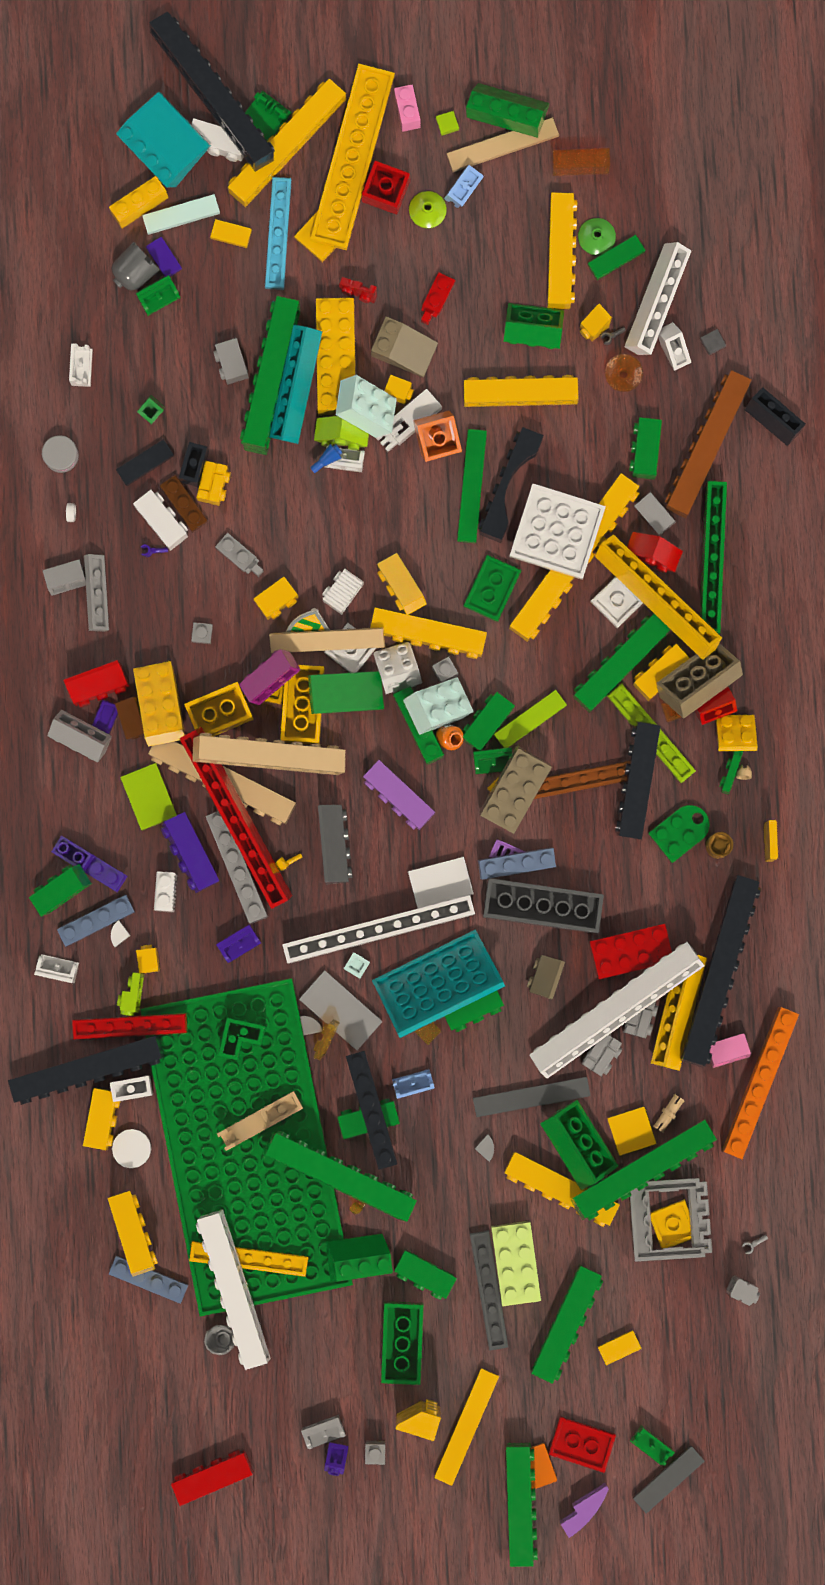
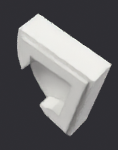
(118, 934)

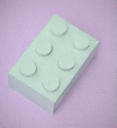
(366, 406)
(438, 705)

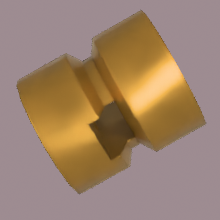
(719, 845)

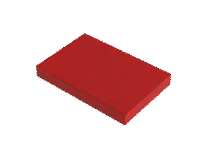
(582, 1444)

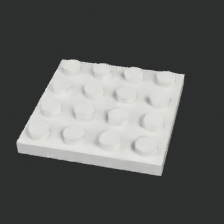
(557, 531)

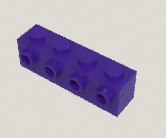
(189, 852)

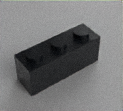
(775, 416)

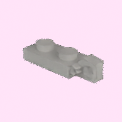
(239, 555)

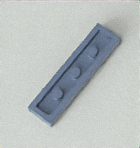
(516, 863)
(96, 920)
(150, 1281)

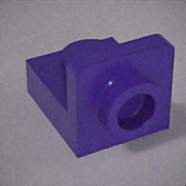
(336, 1459)

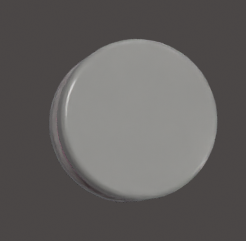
(60, 454)

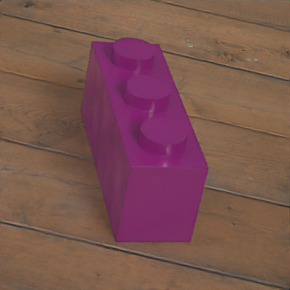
(269, 676)

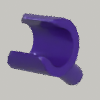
(153, 550)

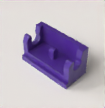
(238, 943)

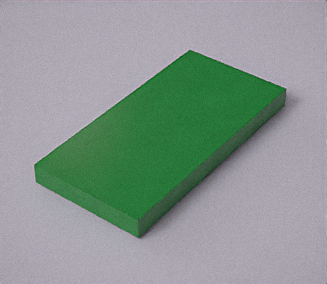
(345, 692)

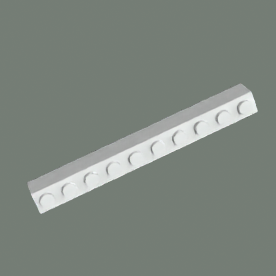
(378, 929)
(616, 1010)

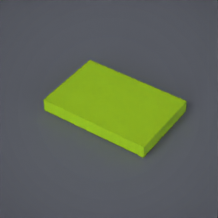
(148, 796)

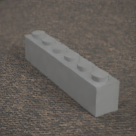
(237, 869)

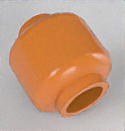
(449, 737)

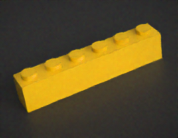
(560, 250)
(520, 391)
(430, 633)
(677, 1021)
(551, 1185)

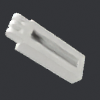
(420, 407)

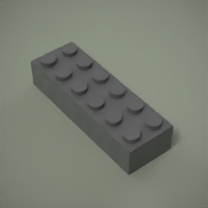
(543, 906)

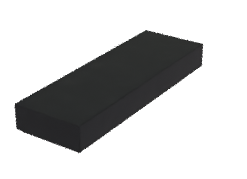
(145, 462)

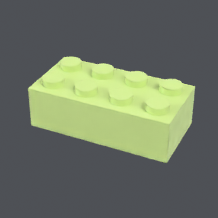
(516, 1263)

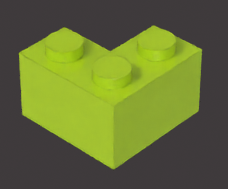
(339, 432)

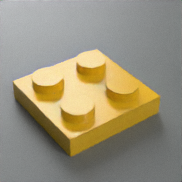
(736, 733)

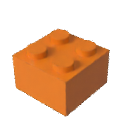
(437, 436)

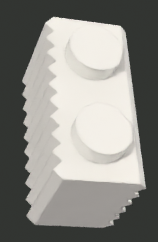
(342, 591)
(165, 891)

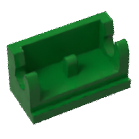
(158, 295)
(491, 760)
(652, 1445)

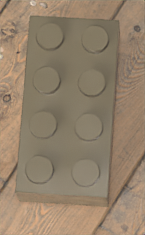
(699, 680)
(515, 789)

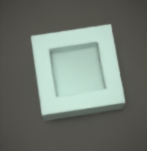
(356, 965)

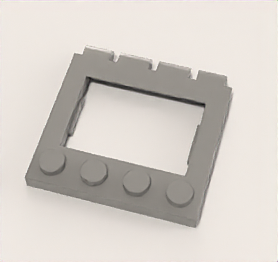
(642, 1221)

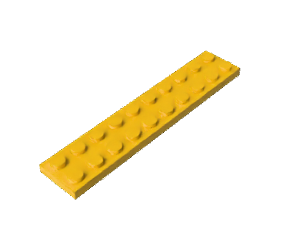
(352, 157)

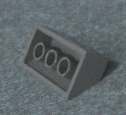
(333, 844)

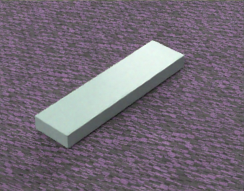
(181, 214)

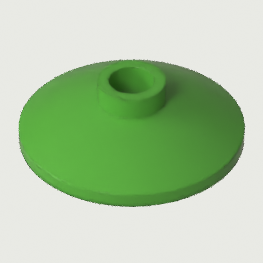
(596, 245)

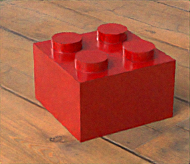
(386, 187)

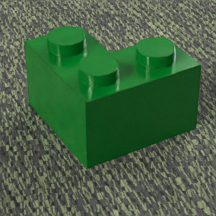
(238, 1032)

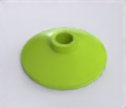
(427, 218)

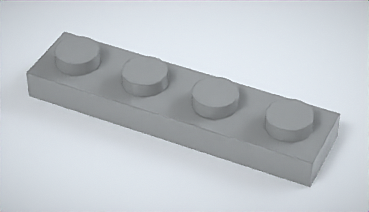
(96, 592)

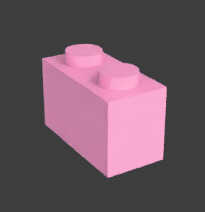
(407, 108)

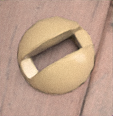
(744, 773)

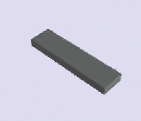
(668, 1479)

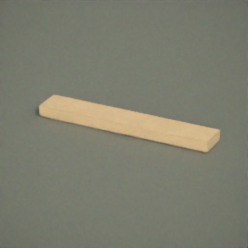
(499, 146)
(328, 640)

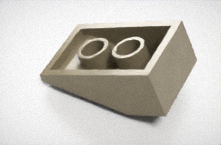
(403, 347)

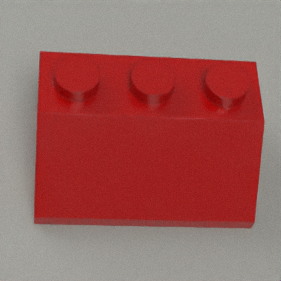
(96, 683)

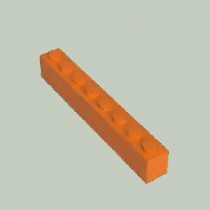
(760, 1082)

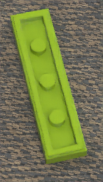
(530, 719)

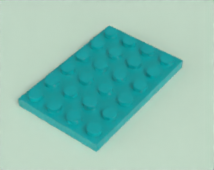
(438, 983)

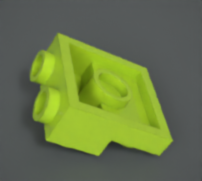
(130, 1001)

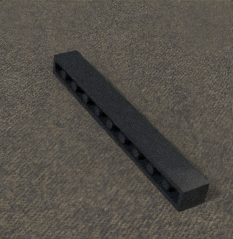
(211, 91)
(720, 971)

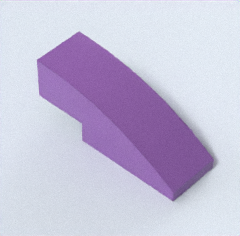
(584, 1510)

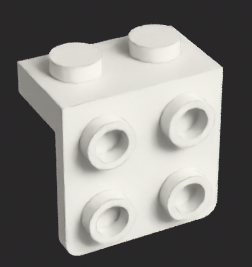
(397, 667)

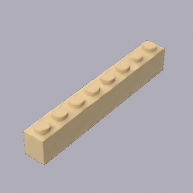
(268, 755)
(251, 793)

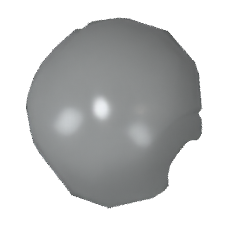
(219, 1340)

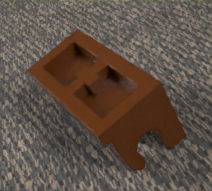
(130, 718)

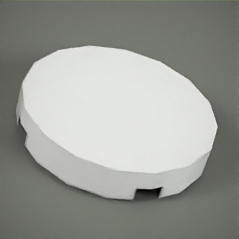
(131, 1148)

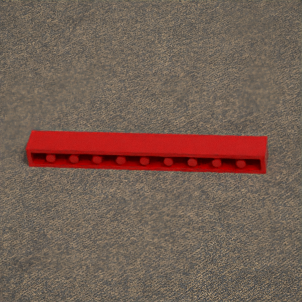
(240, 826)

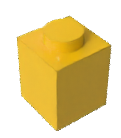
(399, 389)
(148, 959)

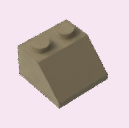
(546, 976)

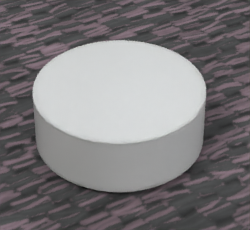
(71, 512)

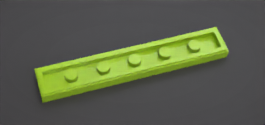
(666, 749)

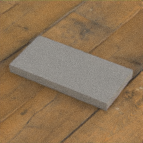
(332, 1001)

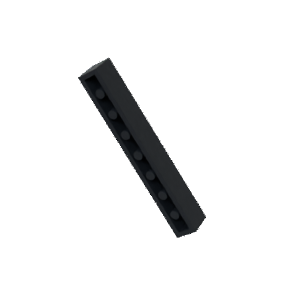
(85, 1069)

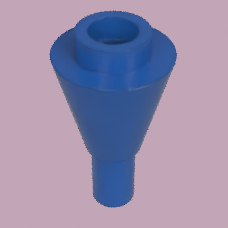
(329, 456)

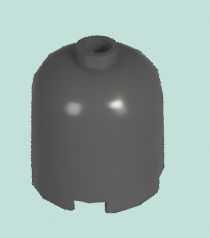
(133, 268)

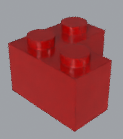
(655, 551)

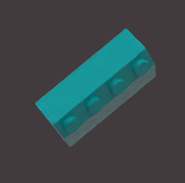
(163, 140)

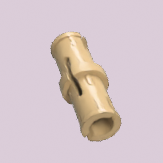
(668, 1113)

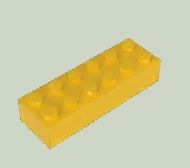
(335, 350)

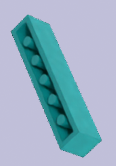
(295, 384)

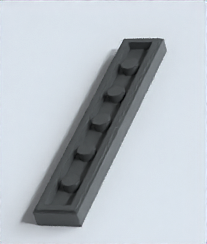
(531, 1097)
(489, 1290)

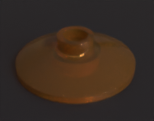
(627, 364)

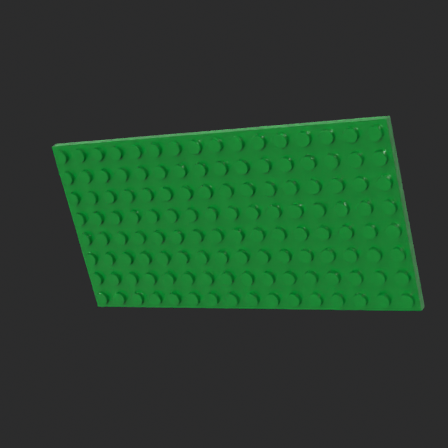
(206, 1093)

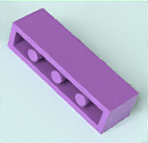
(399, 795)

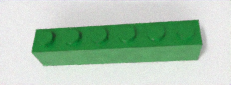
(621, 663)
(566, 1323)
(520, 1504)

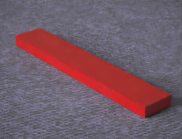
(129, 1026)

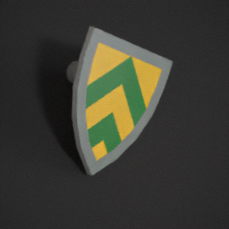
(308, 622)

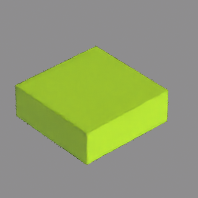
(447, 123)

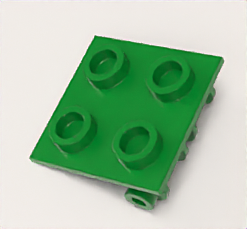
(267, 114)

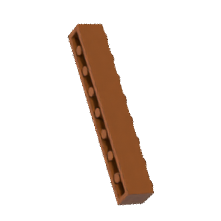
(708, 444)

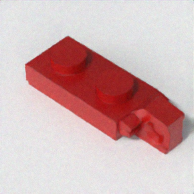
(437, 297)

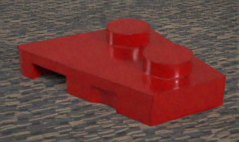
(355, 288)

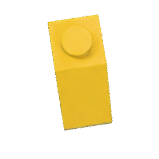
(595, 323)

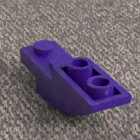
(90, 864)

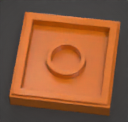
(543, 1468)

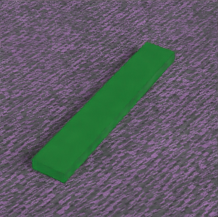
(472, 486)

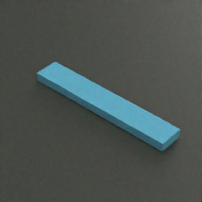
(278, 233)

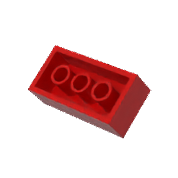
(629, 951)

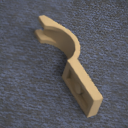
(260, 1120)

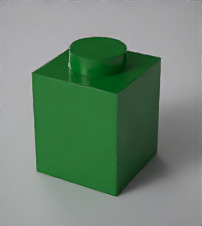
(151, 409)

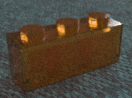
(581, 161)

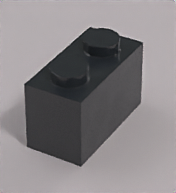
(193, 464)

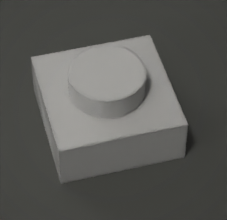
(202, 633)

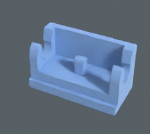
(464, 186)
(413, 1083)

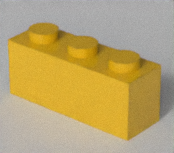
(138, 202)
(400, 584)
(671, 659)
(101, 1120)

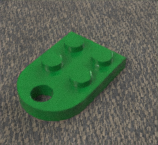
(679, 832)

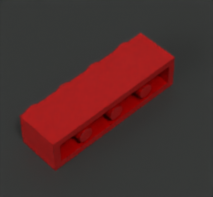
(212, 1477)

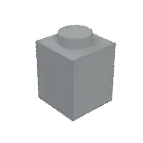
(445, 670)
(375, 1452)

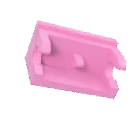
(729, 1050)

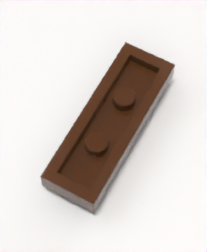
(183, 503)

